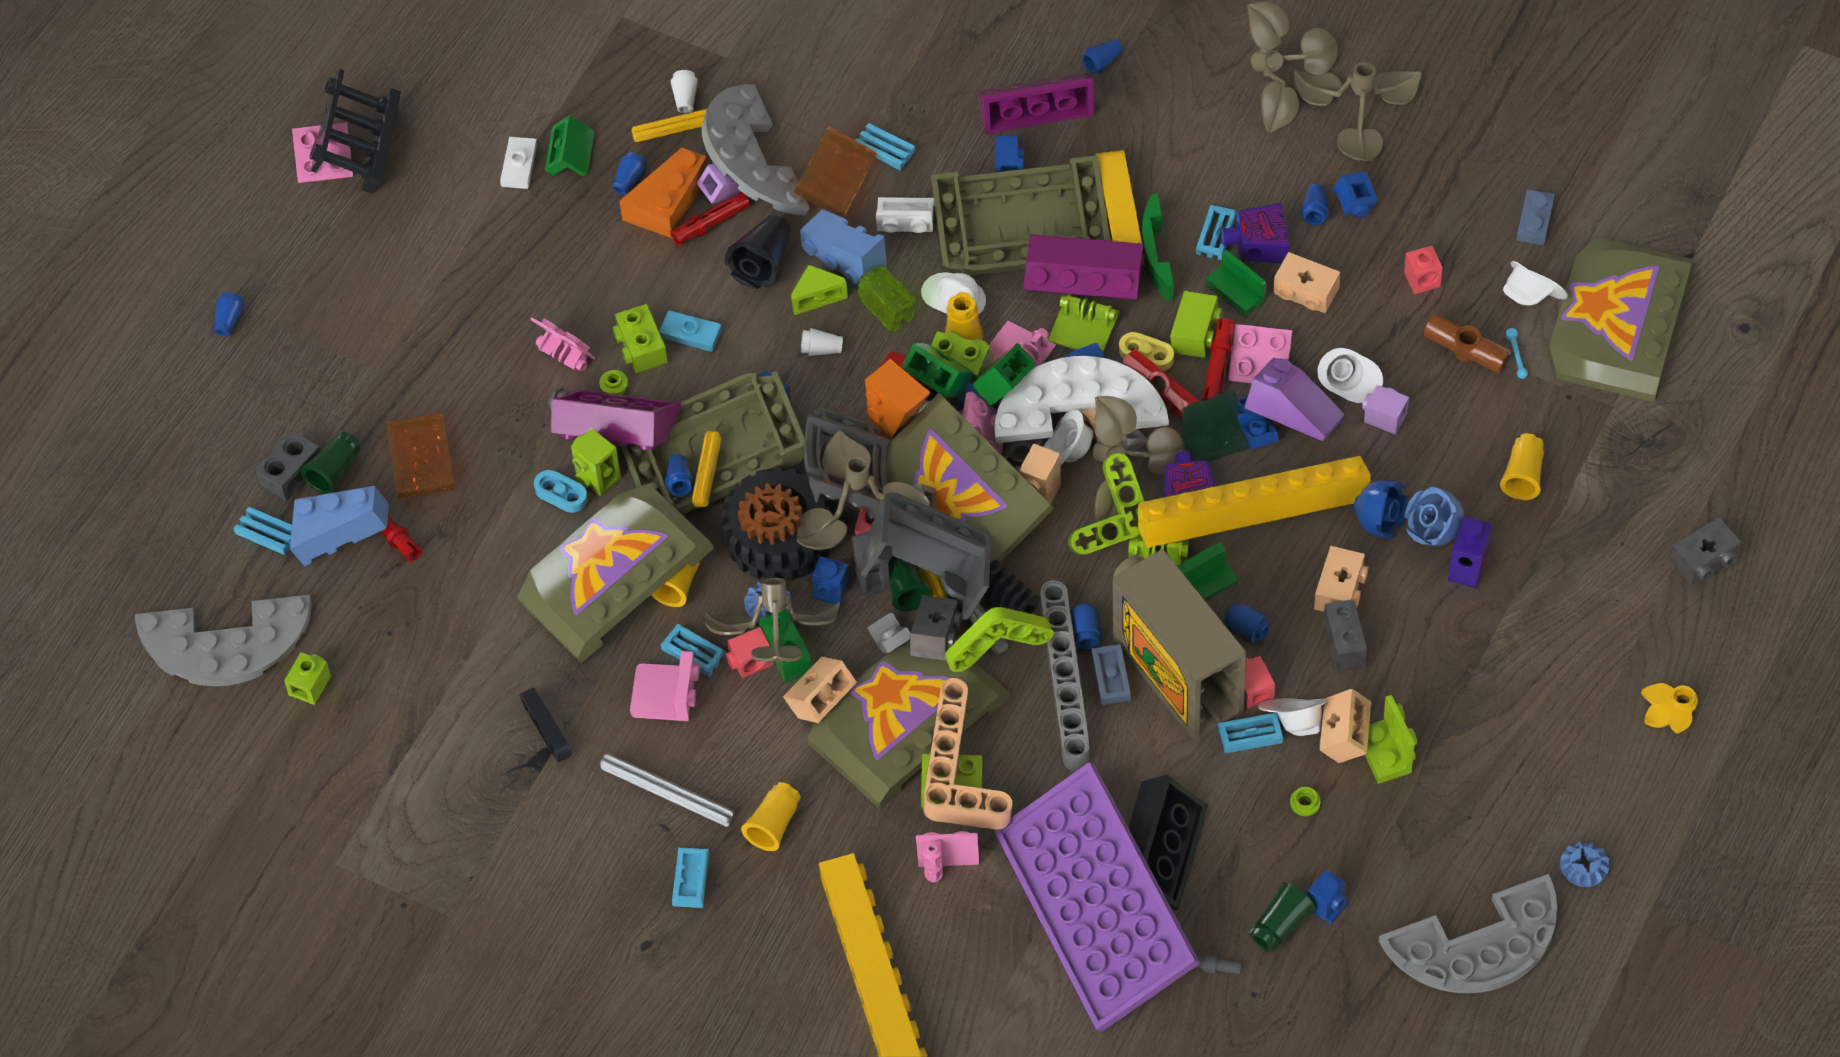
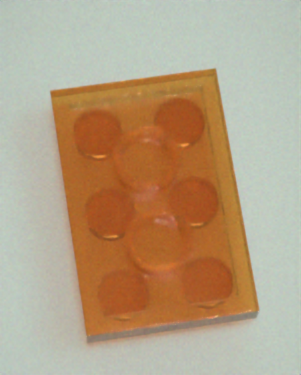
(835, 172)
(420, 455)

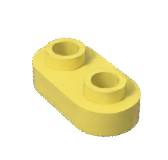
(1149, 347)

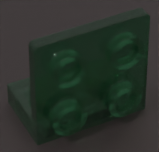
(1212, 428)

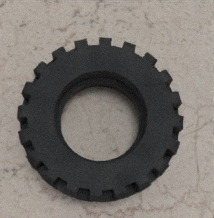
(781, 558)

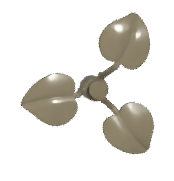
(1319, 51)
(1394, 87)
(1112, 423)
(848, 458)
(773, 598)

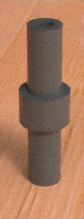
(1211, 964)

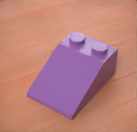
(1292, 399)

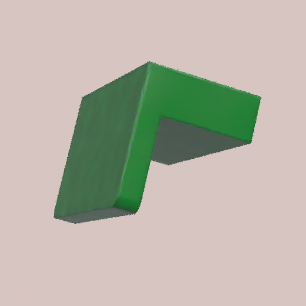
(570, 147)
(1237, 284)
(1209, 571)

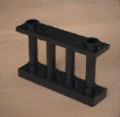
(381, 127)

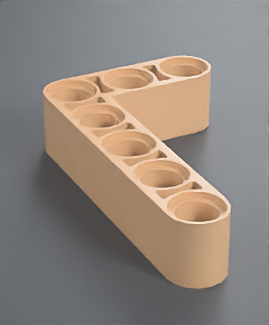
(946, 762)

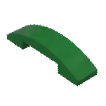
(1160, 272)

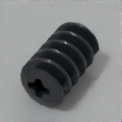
(1006, 593)

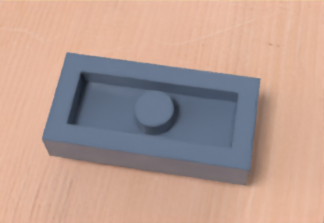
(1535, 217)
(1111, 674)

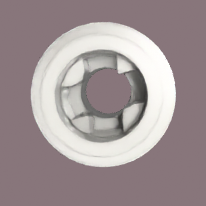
(684, 90)
(820, 343)

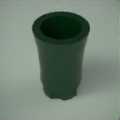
(331, 463)
(906, 584)
(1281, 917)

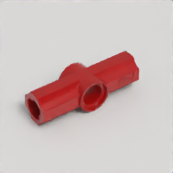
(1174, 394)

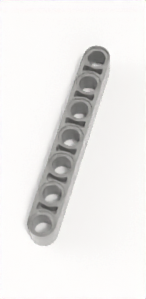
(1065, 687)

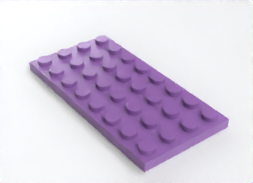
(1096, 897)

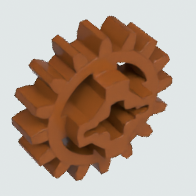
(770, 513)

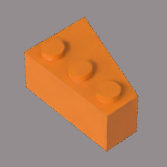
(665, 194)
(893, 399)

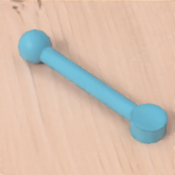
(1511, 334)

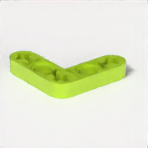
(1122, 519)
(992, 626)

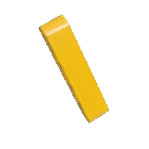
(1118, 198)

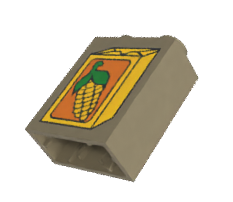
(1178, 643)

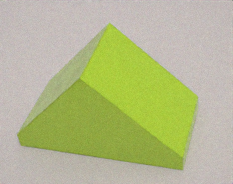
(817, 289)

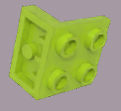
(1391, 744)

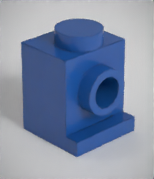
(1008, 154)
(1355, 194)
(830, 580)
(1328, 896)

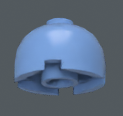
(1434, 517)

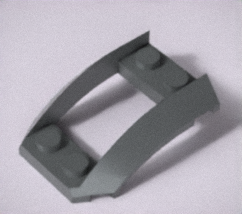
(830, 483)

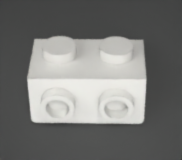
(905, 214)

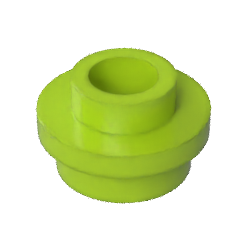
(613, 388)
(1305, 794)

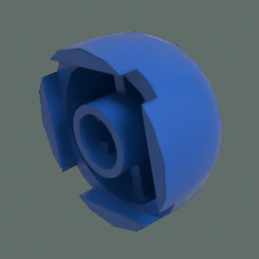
(1381, 508)

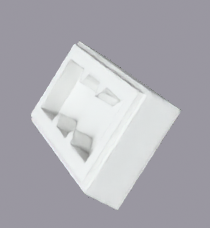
(518, 162)

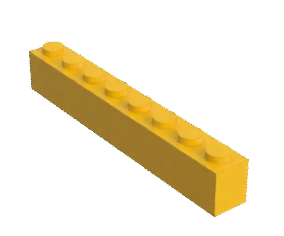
(1252, 501)
(869, 958)

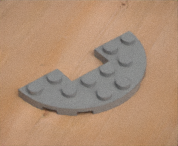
(736, 153)
(225, 654)
(1486, 956)

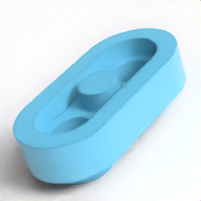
(563, 491)

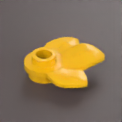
(1666, 708)

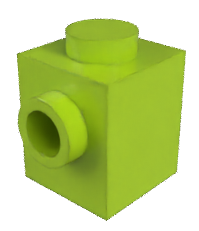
(307, 678)

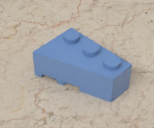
(842, 246)
(335, 519)

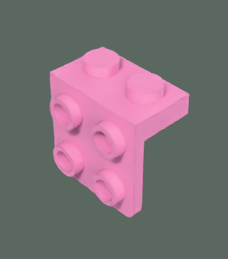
(665, 690)

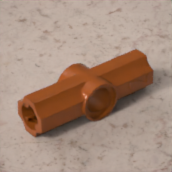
(1455, 336)

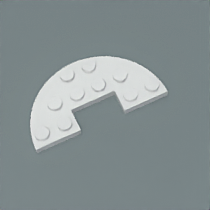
(1069, 386)

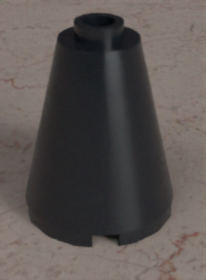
(759, 253)

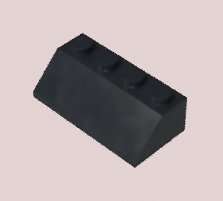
(1167, 831)

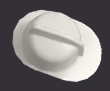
(941, 286)
(1530, 287)
(1349, 374)
(1070, 437)
(1297, 715)

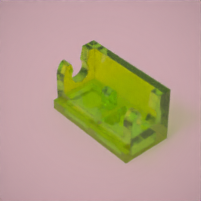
(886, 297)

